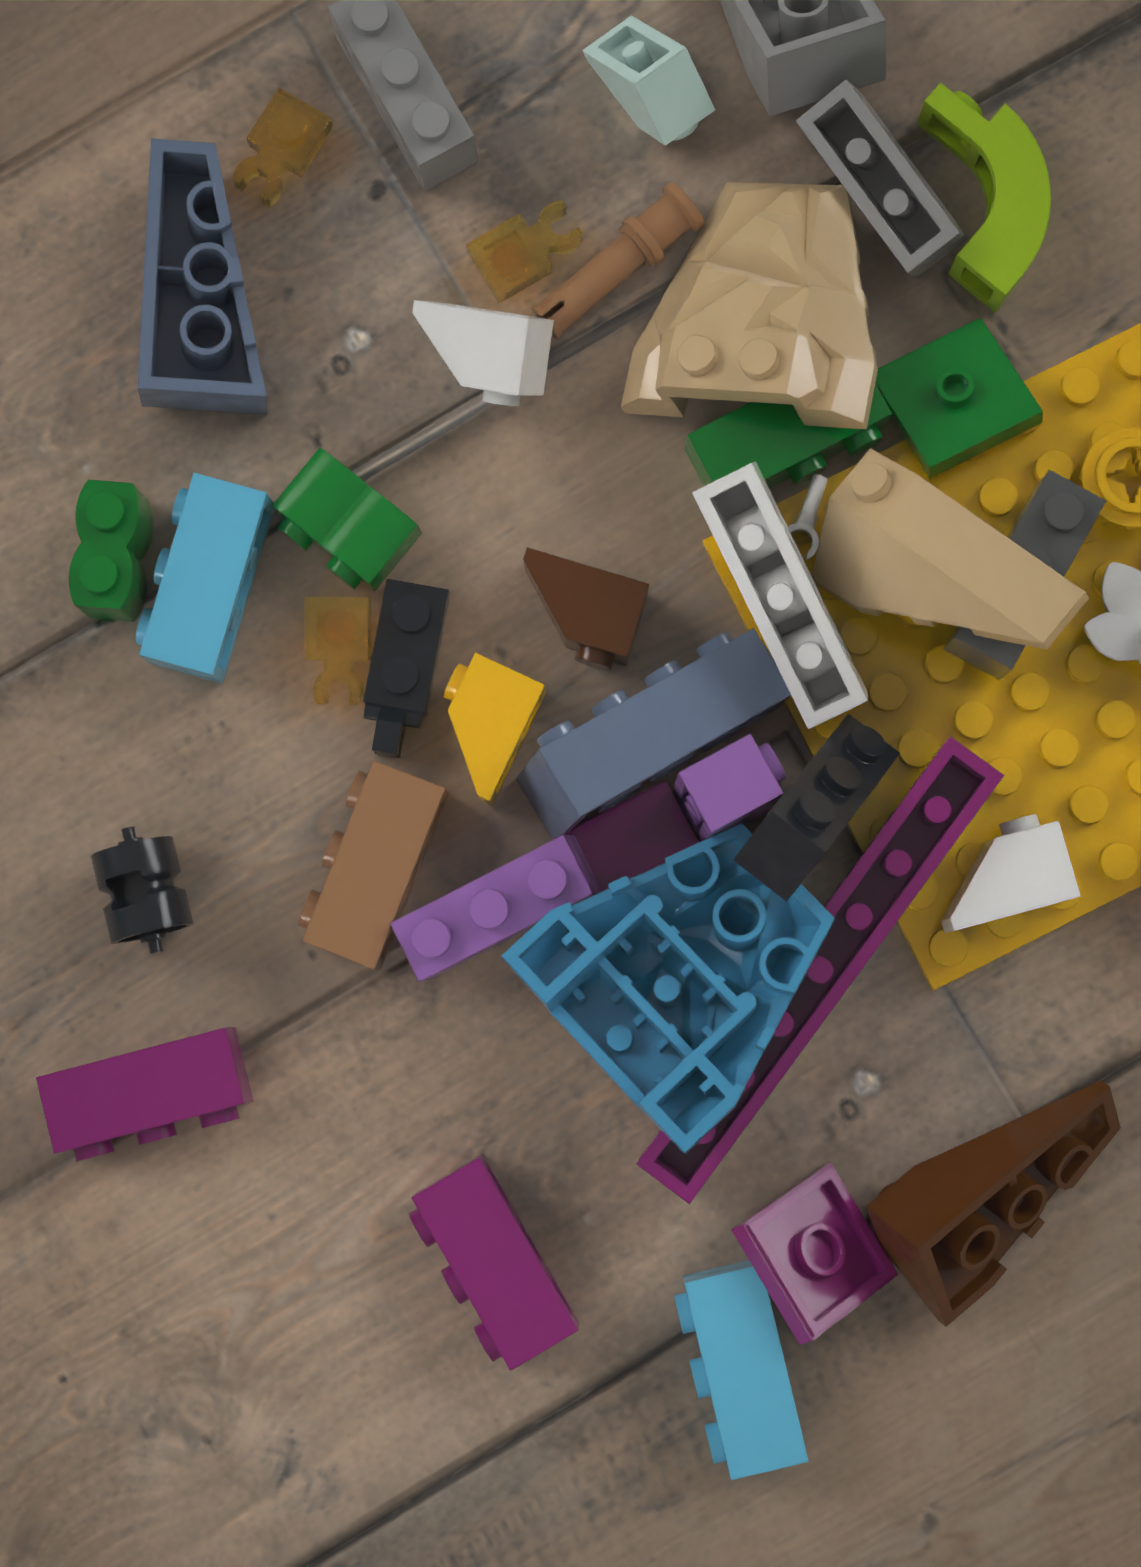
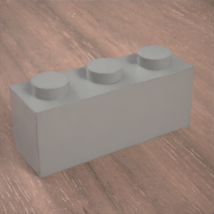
(405, 88)
(881, 179)

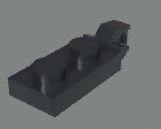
(403, 661)

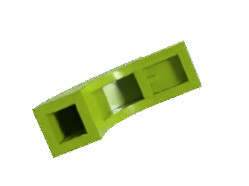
(1013, 185)

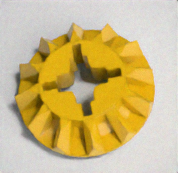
(1109, 458)

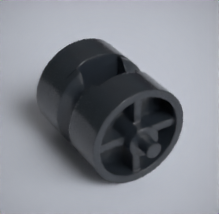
(145, 900)

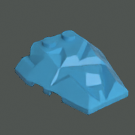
(676, 979)

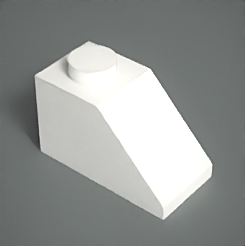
(489, 348)
(1014, 875)

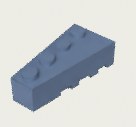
(194, 303)
(651, 731)

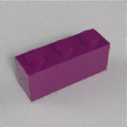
(145, 1093)
(493, 1264)

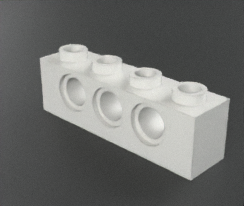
(781, 595)

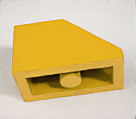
(491, 718)

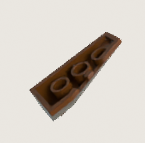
(968, 1206)

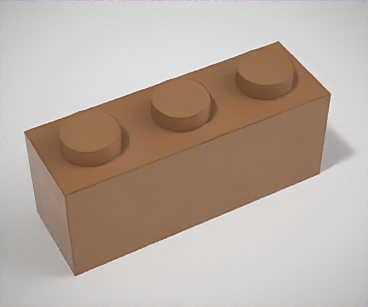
(373, 864)

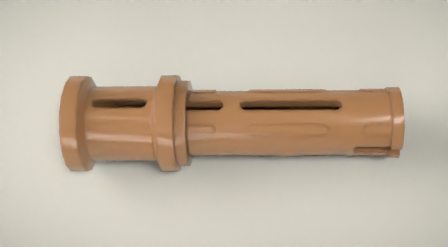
(640, 243)

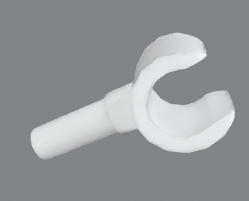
(807, 516)

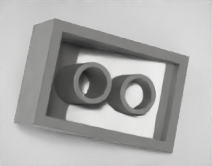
(807, 47)

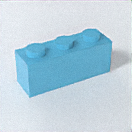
(205, 577)
(741, 1370)

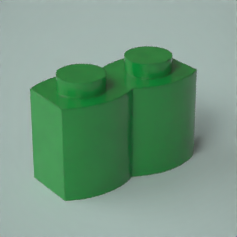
(345, 520)
(114, 536)

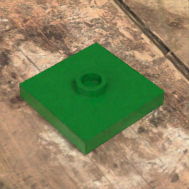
(957, 397)

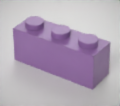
(729, 787)
(495, 907)

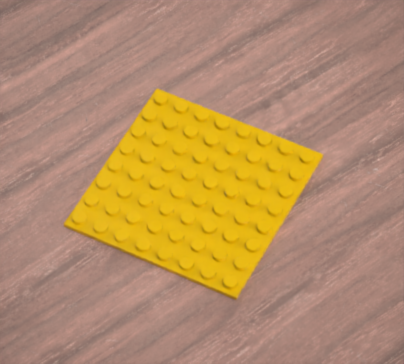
(1053, 725)

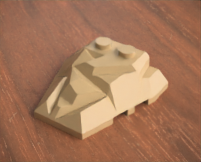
(763, 312)

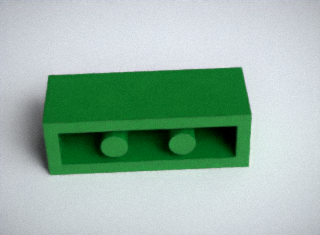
(777, 442)

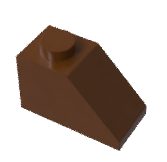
(589, 607)

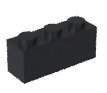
(816, 807)

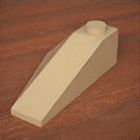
(922, 555)

